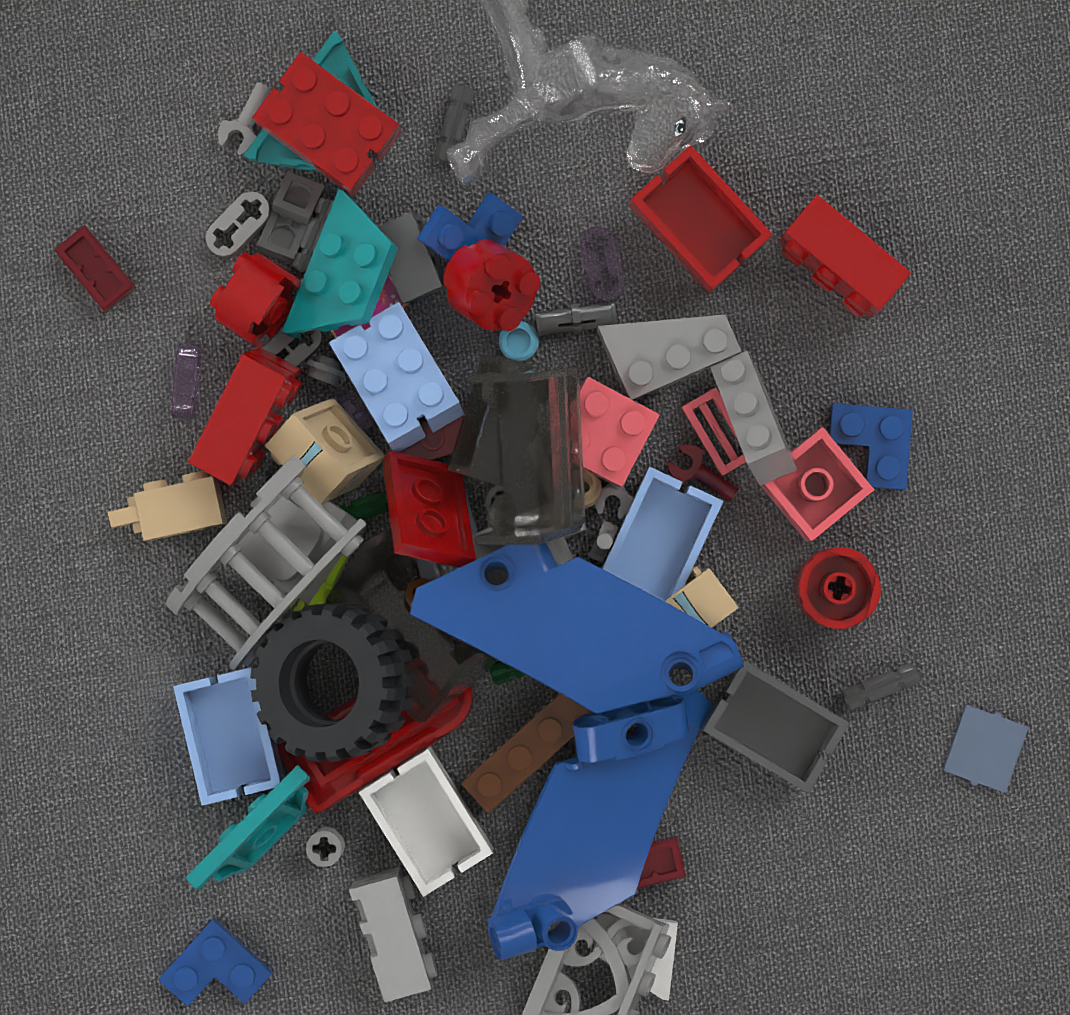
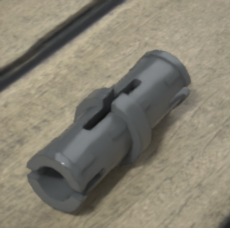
(575, 318)

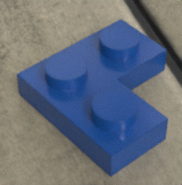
(448, 233)
(883, 432)
(215, 955)

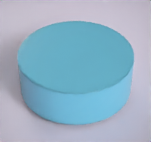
(520, 343)

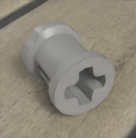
(316, 855)

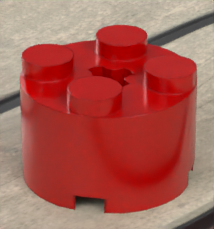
(490, 285)
(255, 298)
(855, 573)

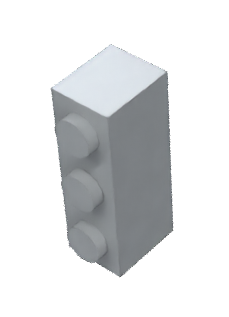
(753, 418)

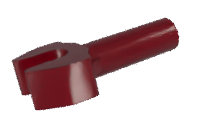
(701, 473)

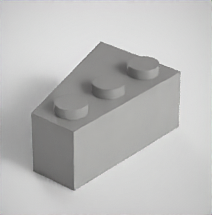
(394, 933)

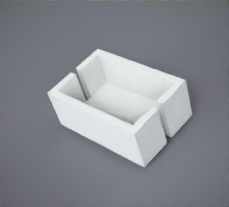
(426, 821)

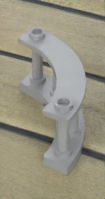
(225, 550)

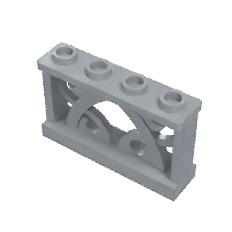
(628, 992)

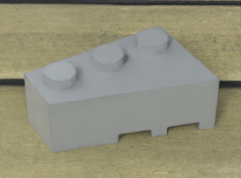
(666, 351)

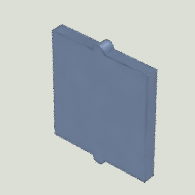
(985, 748)

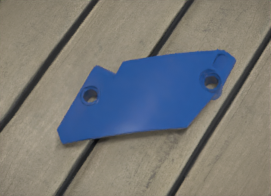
(576, 628)
(594, 823)

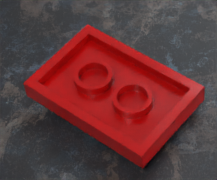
(427, 510)

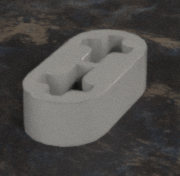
(231, 217)

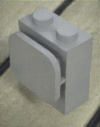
(302, 533)

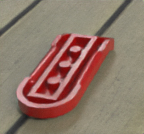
(338, 779)

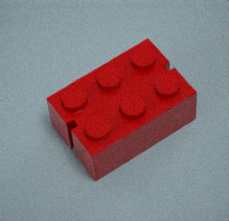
(327, 124)
(700, 219)
(842, 258)
(246, 416)

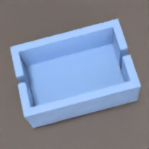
(396, 377)
(661, 535)
(226, 737)

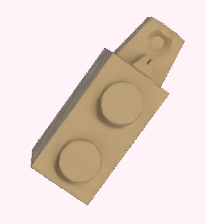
(173, 509)

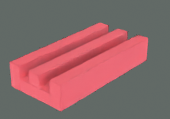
(700, 402)

